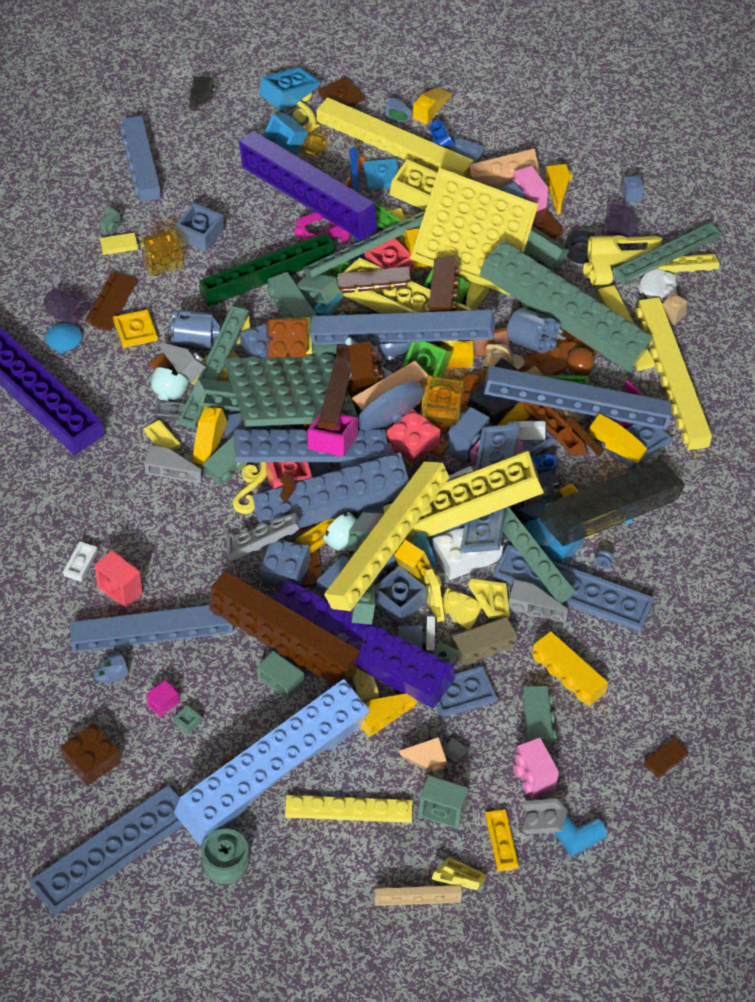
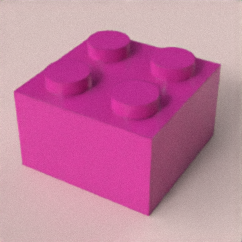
(333, 440)

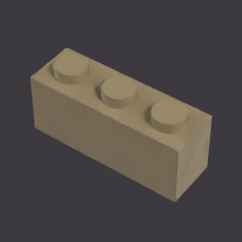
(484, 641)

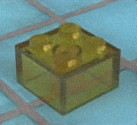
(161, 252)
(443, 399)

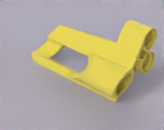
(605, 252)

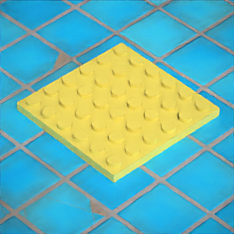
(469, 223)

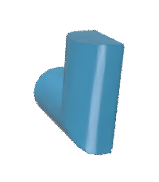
(421, 541)
(578, 839)

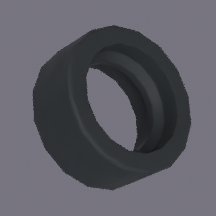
(578, 237)

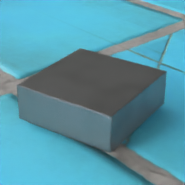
(455, 751)

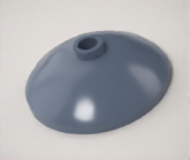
(392, 349)

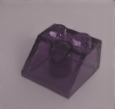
(621, 222)
(67, 305)

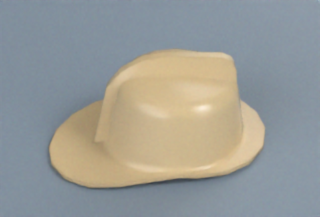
(496, 351)

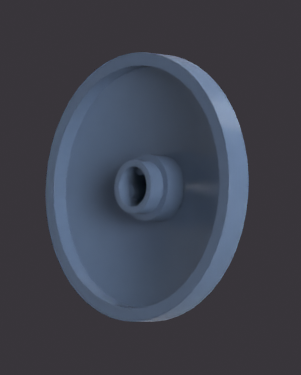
(391, 406)

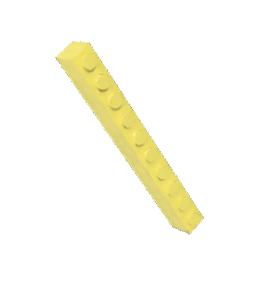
(391, 138)
(674, 374)
(386, 536)

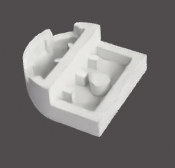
(658, 284)

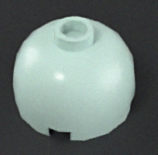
(168, 385)
(339, 532)

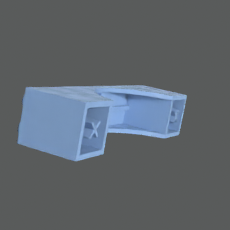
(242, 780)

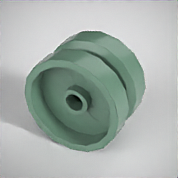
(225, 856)

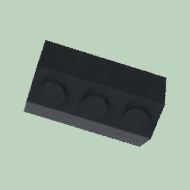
(490, 405)

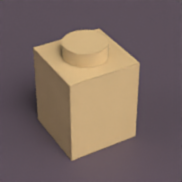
(675, 308)

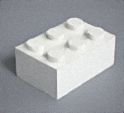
(454, 562)

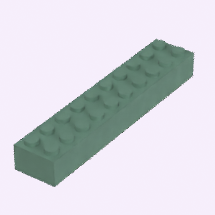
(567, 305)

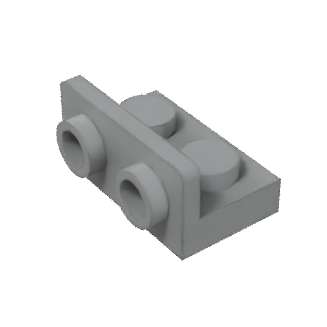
(544, 816)

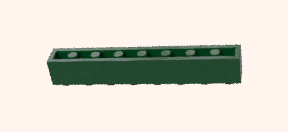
(258, 271)

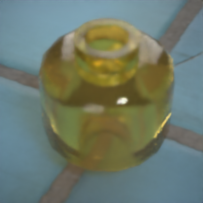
(314, 143)

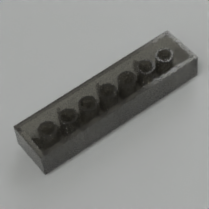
(611, 502)

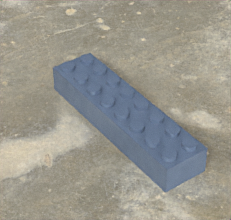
(336, 492)

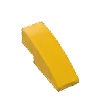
(617, 438)

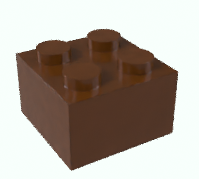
(365, 365)
(90, 754)

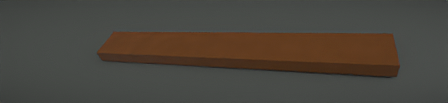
(336, 390)

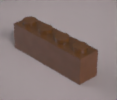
(444, 285)

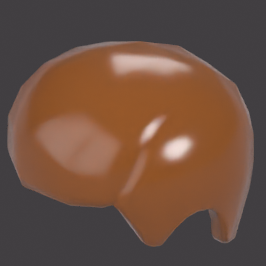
(581, 361)

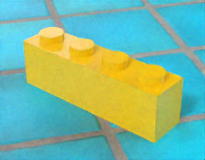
(569, 668)

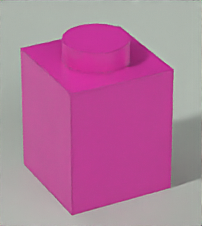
(162, 698)

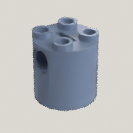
(194, 329)
(533, 330)

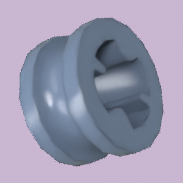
(604, 559)

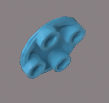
(63, 337)

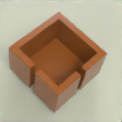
(287, 338)

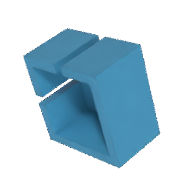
(285, 132)

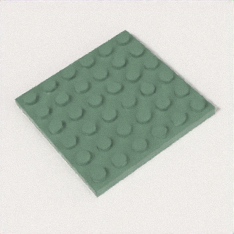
(282, 388)

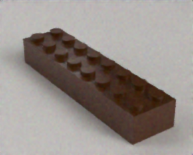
(283, 629)

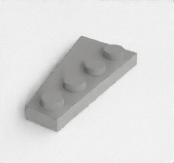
(263, 534)

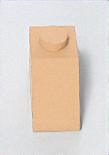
(427, 755)

